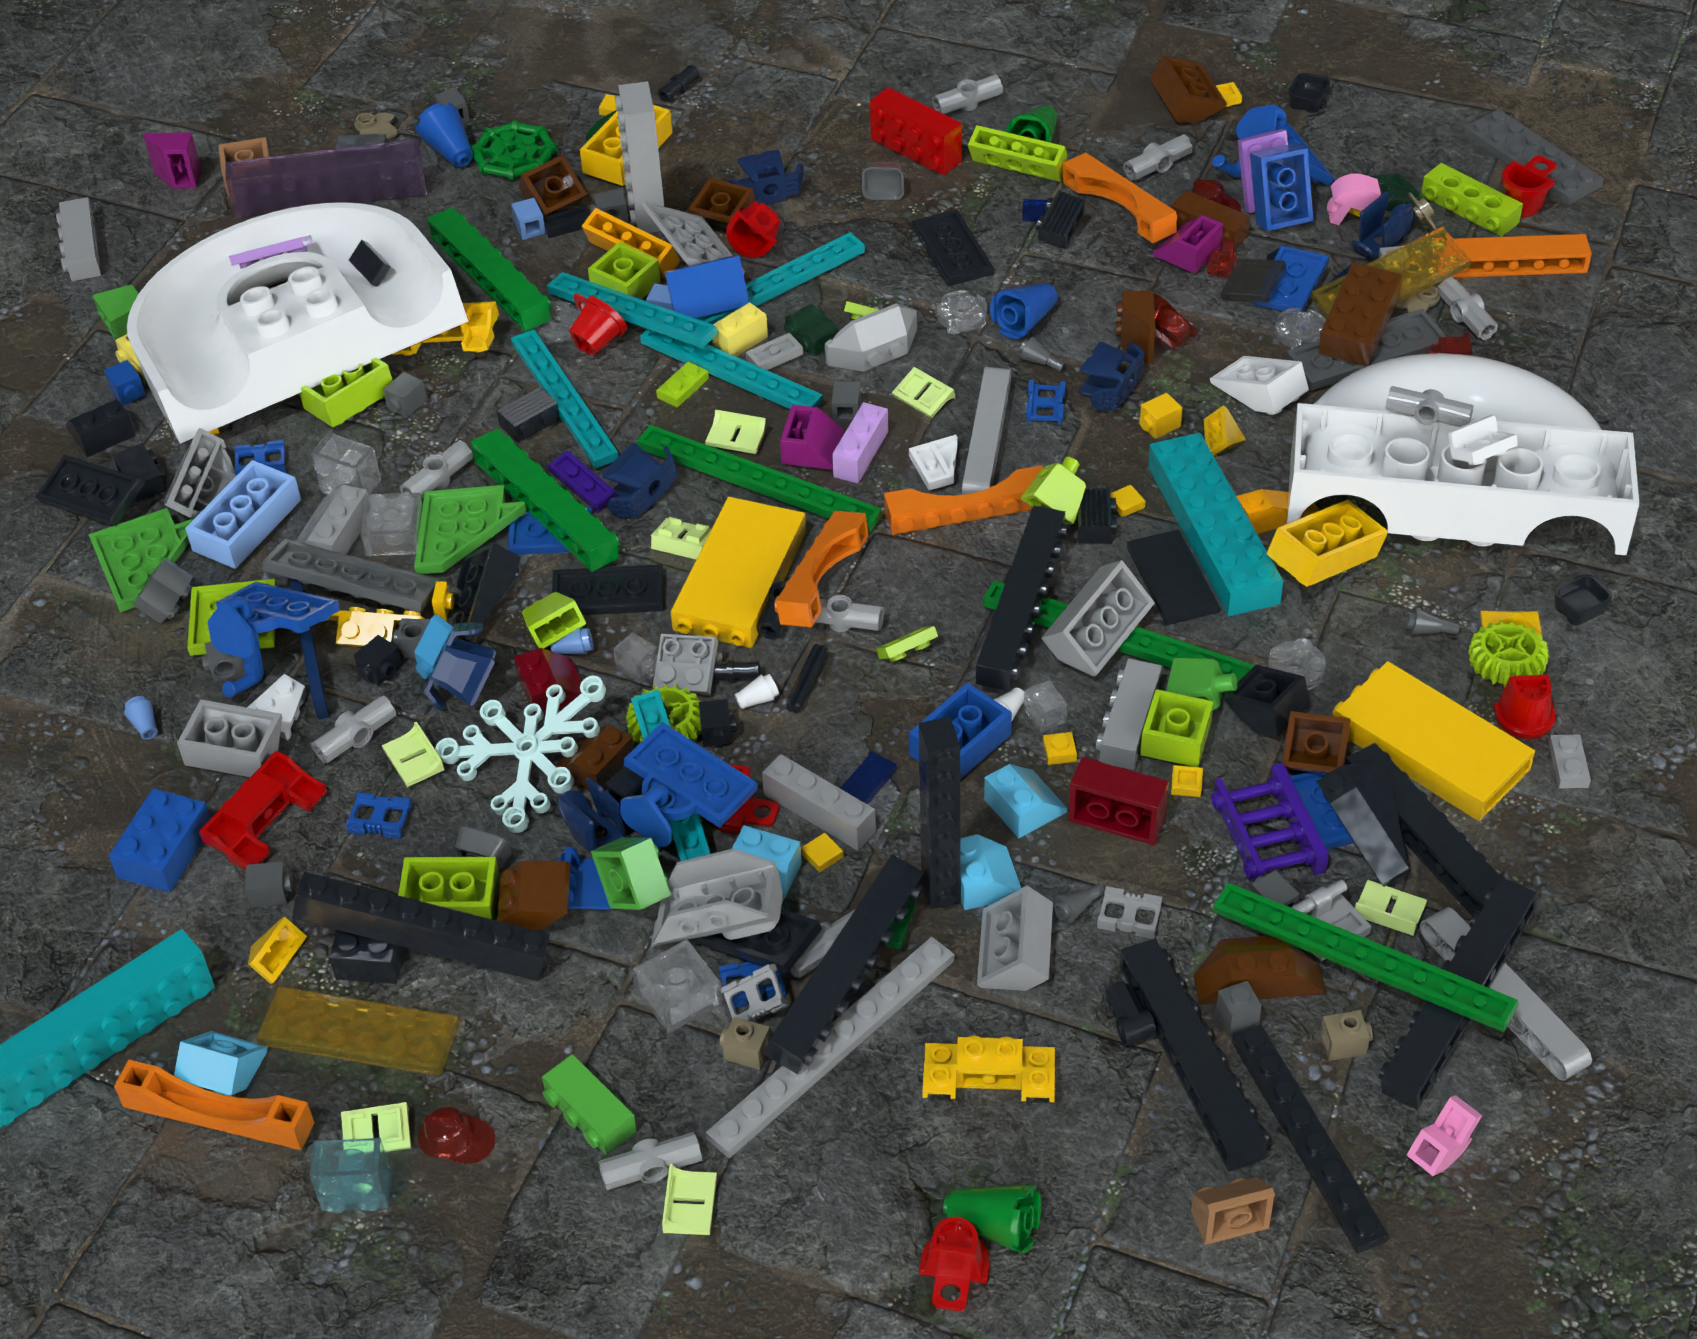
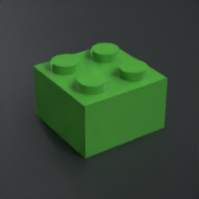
(631, 873)

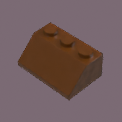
(1186, 89)

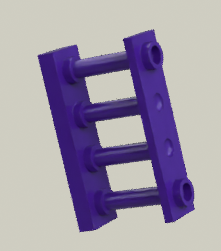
(1289, 807)

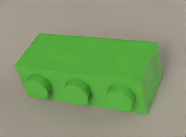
(588, 1105)

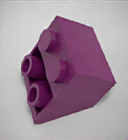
(174, 158)
(1191, 243)
(809, 438)

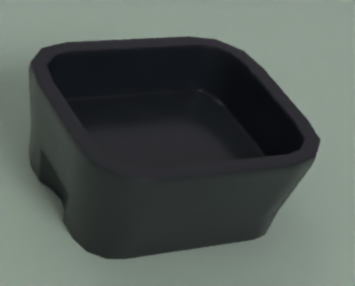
(1308, 92)
(1582, 599)

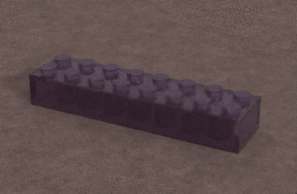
(326, 176)

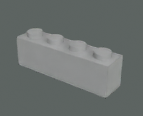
(78, 239)
(1130, 708)
(819, 802)

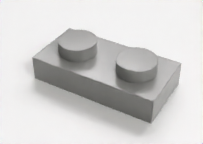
(775, 352)
(1569, 761)

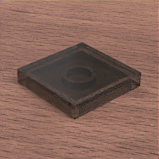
(1253, 280)

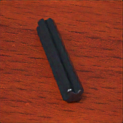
(806, 678)

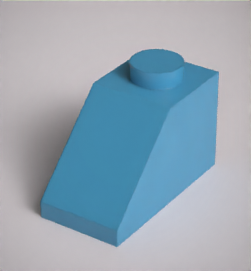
(431, 645)

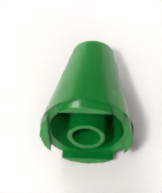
(1035, 123)
(999, 1213)

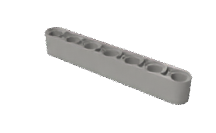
(987, 430)
(1533, 1020)

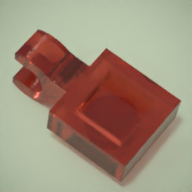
(1223, 261)

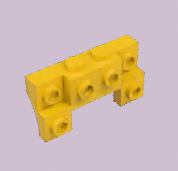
(474, 334)
(989, 1065)

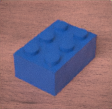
(1281, 186)
(978, 723)
(160, 840)

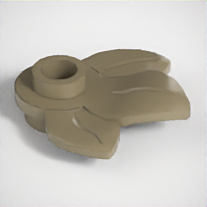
(376, 124)
(1422, 211)
(1421, 300)

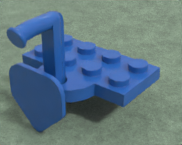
(1267, 119)
(258, 610)
(687, 778)

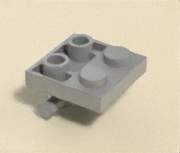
(687, 662)
(1333, 908)

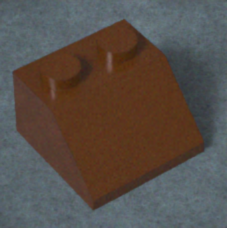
(552, 185)
(721, 200)
(1137, 321)
(1316, 742)
(599, 757)
(534, 893)

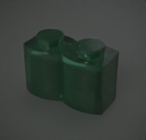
(810, 328)

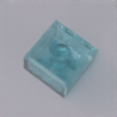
(350, 1174)

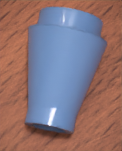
(574, 643)
(141, 715)

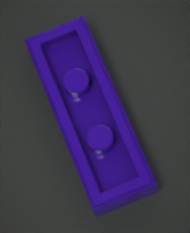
(581, 481)

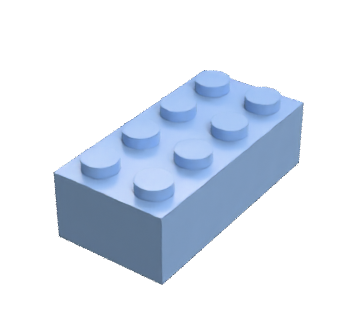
(243, 514)

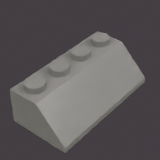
(1098, 619)

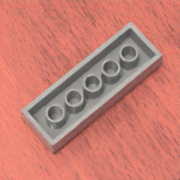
(640, 152)

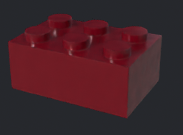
(1118, 801)

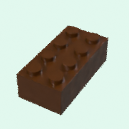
(1360, 314)

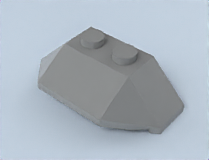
(873, 339)
(201, 475)

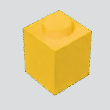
(1160, 415)

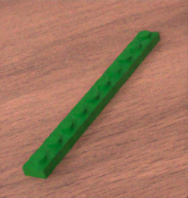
(754, 476)
(1139, 643)
(1367, 957)

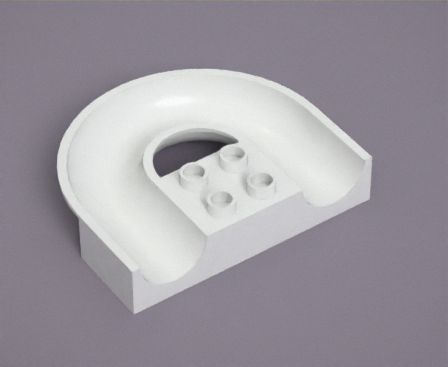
(230, 346)
(1407, 468)

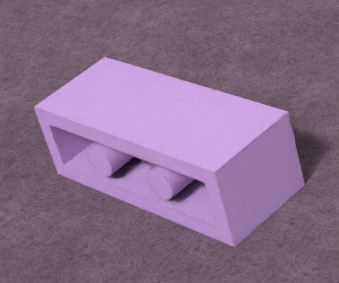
(860, 442)

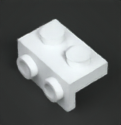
(1479, 441)

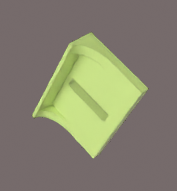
(931, 399)
(726, 425)
(668, 534)
(409, 746)
(1405, 912)
(392, 1123)
(694, 1187)

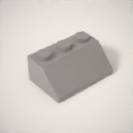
(336, 520)
(229, 738)
(1015, 941)

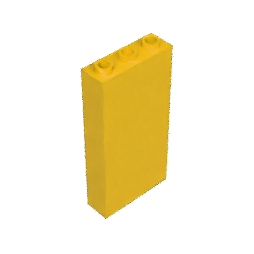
(735, 569)
(1435, 740)

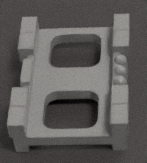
(1131, 905)
(750, 987)

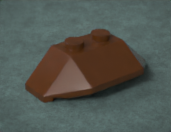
(1266, 962)

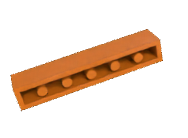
(1525, 255)

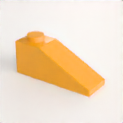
(1268, 509)

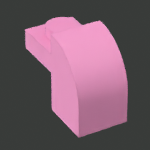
(1351, 191)
(1446, 1138)

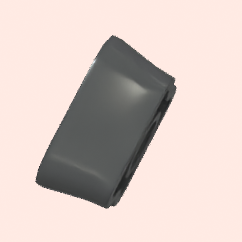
(883, 181)
(482, 844)

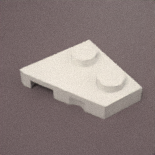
(936, 461)
(284, 698)

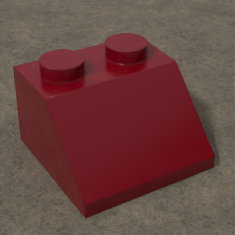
(542, 669)

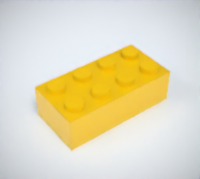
(603, 152)
(1327, 543)

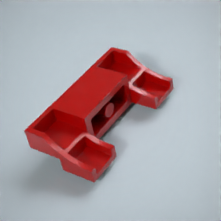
(256, 806)

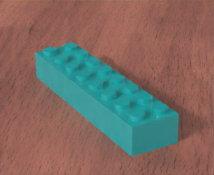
(1215, 524)
(100, 1023)

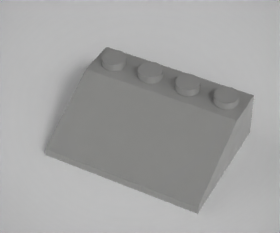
(688, 234)

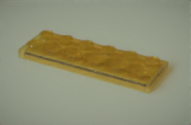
(1420, 263)
(358, 1030)

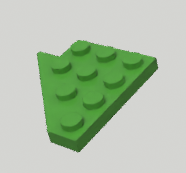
(459, 522)
(135, 550)

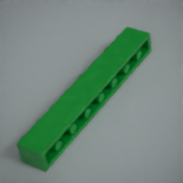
(489, 269)
(545, 500)

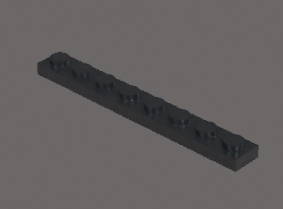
(1310, 1140)

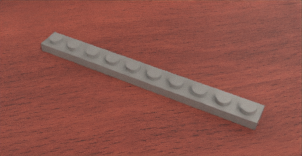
(849, 1031)

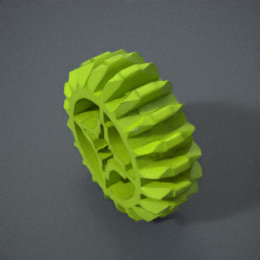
(1507, 652)
(681, 711)

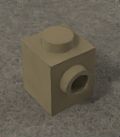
(1345, 1035)
(745, 1042)

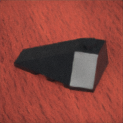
(483, 582)
(1369, 813)

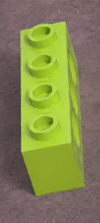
(1017, 153)
(1471, 199)

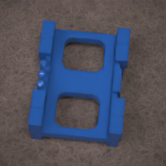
(1055, 403)
(259, 453)
(376, 823)
(745, 970)

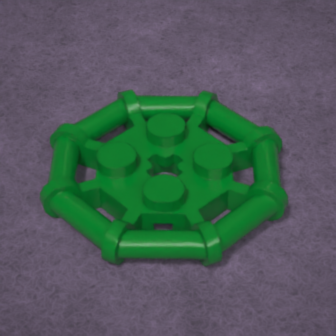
(513, 149)

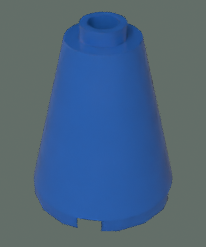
(445, 133)
(1022, 308)

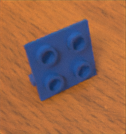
(584, 883)

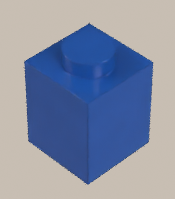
(124, 382)

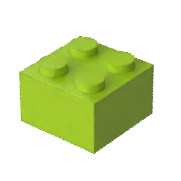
(626, 271)
(1176, 728)

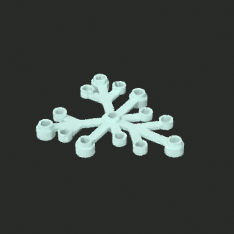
(554, 723)

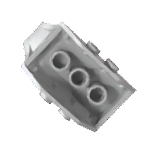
(719, 894)

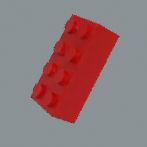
(916, 131)

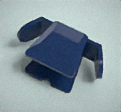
(773, 185)
(1392, 231)
(1107, 385)
(637, 479)
(461, 668)
(583, 820)

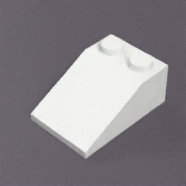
(1263, 382)

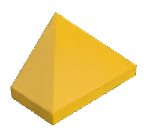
(1221, 431)
(1529, 618)
(275, 949)

